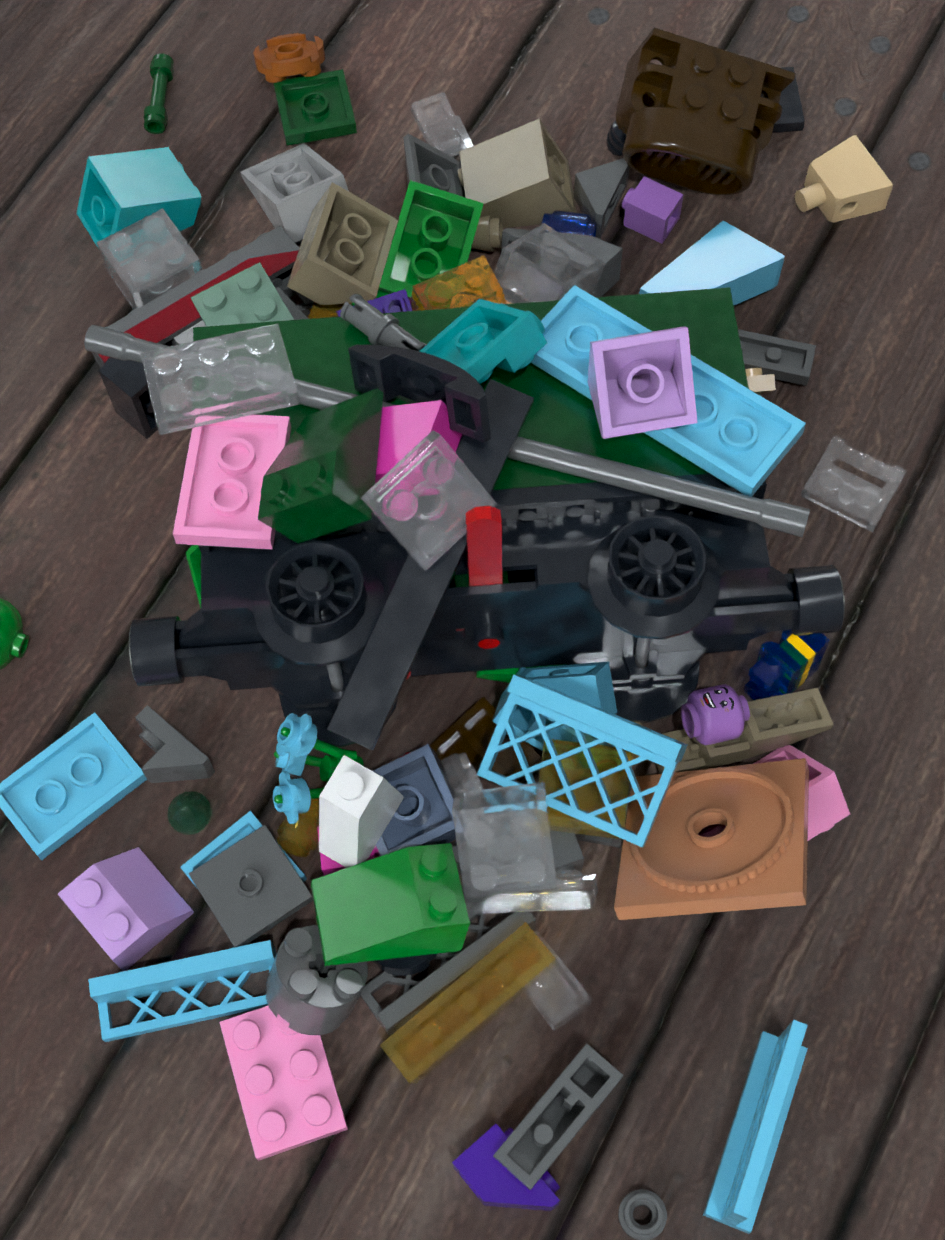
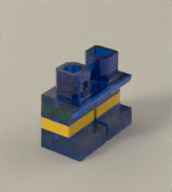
(785, 665)

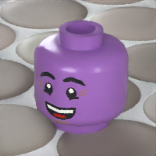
(714, 714)

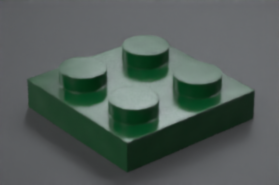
(315, 107)

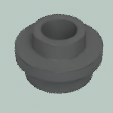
(653, 1204)

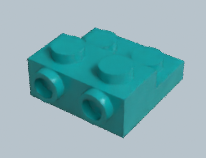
(489, 338)

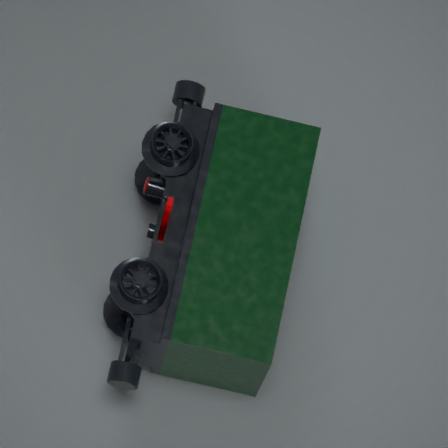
(546, 573)

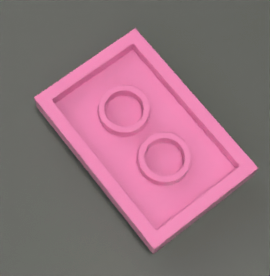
(225, 482)
(281, 1083)

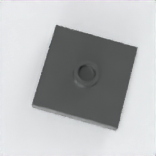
(251, 887)

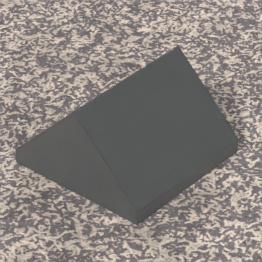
(431, 166)

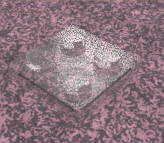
(427, 499)

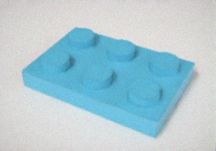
(68, 785)

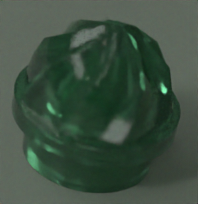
(189, 813)

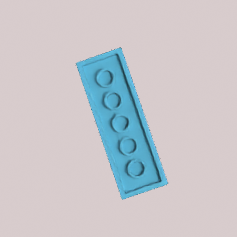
(737, 430)

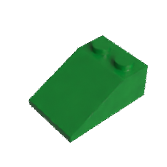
(430, 237)
(392, 907)

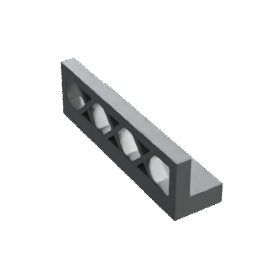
(425, 991)

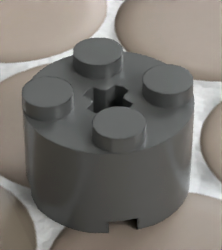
(308, 992)

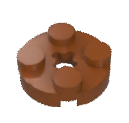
(289, 56)

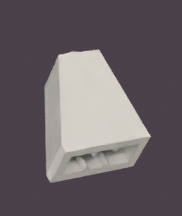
(354, 812)

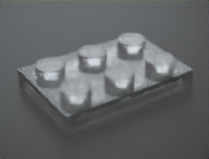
(219, 379)

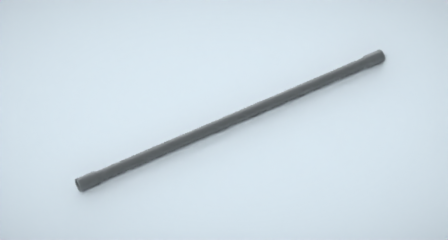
(764, 512)

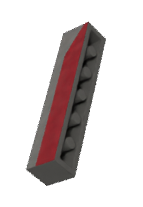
(174, 310)

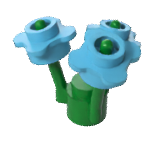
(295, 741)

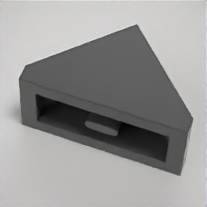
(600, 190)

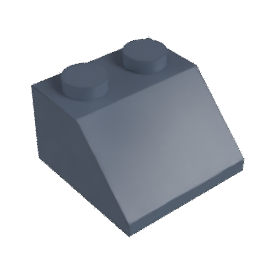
(427, 803)

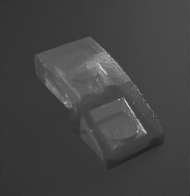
(440, 124)

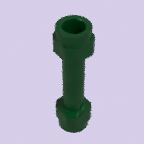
(161, 72)

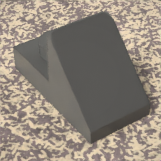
(175, 756)

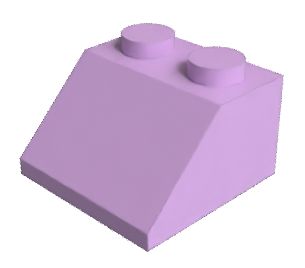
(126, 905)

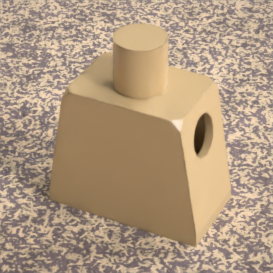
(845, 183)

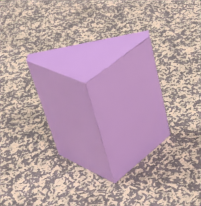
(642, 382)

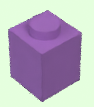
(652, 209)

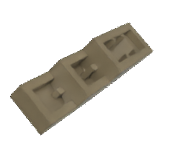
(771, 725)

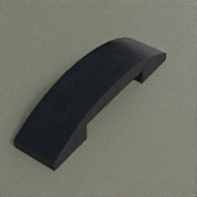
(423, 379)

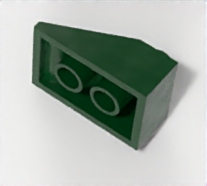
(324, 471)

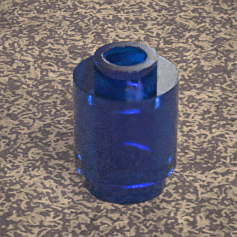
(570, 223)

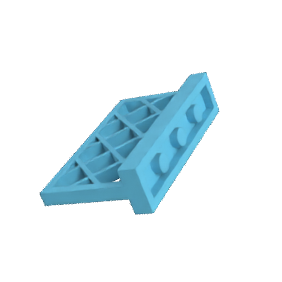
(599, 724)
(757, 1128)

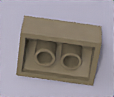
(342, 249)

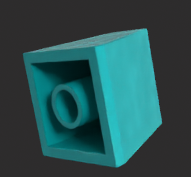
(132, 186)

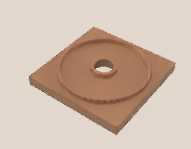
(746, 867)

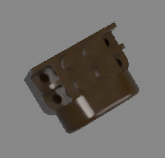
(697, 113)

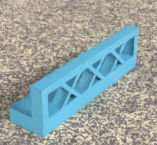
(175, 976)

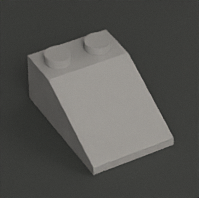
(291, 187)

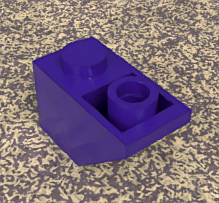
(495, 1184)

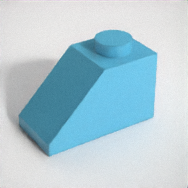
(583, 681)

